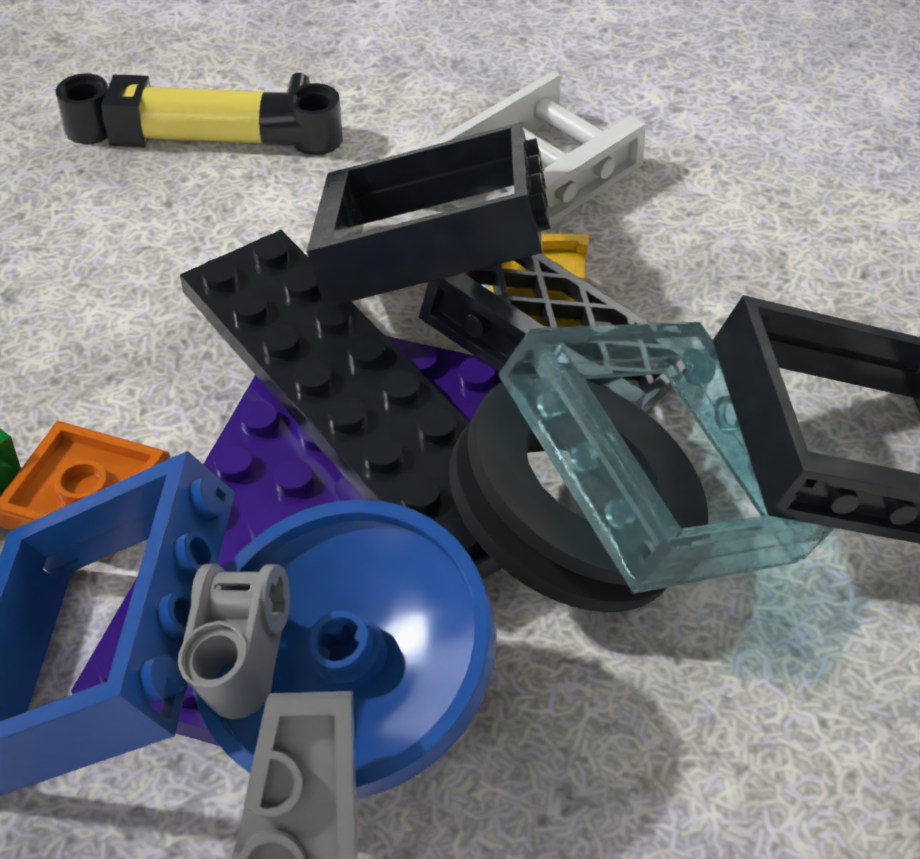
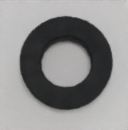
(531, 530)

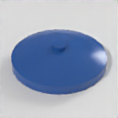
(378, 611)

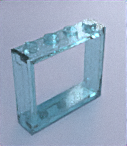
(607, 476)

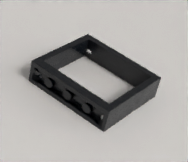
(437, 246)
(791, 479)

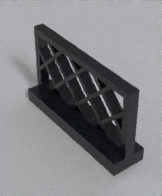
(496, 323)

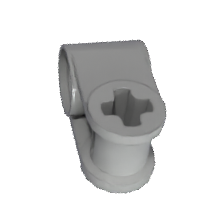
(237, 622)

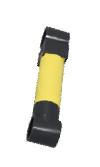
(134, 111)

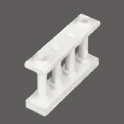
(568, 176)

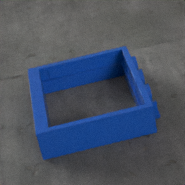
(185, 520)

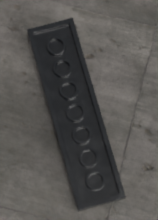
(337, 379)

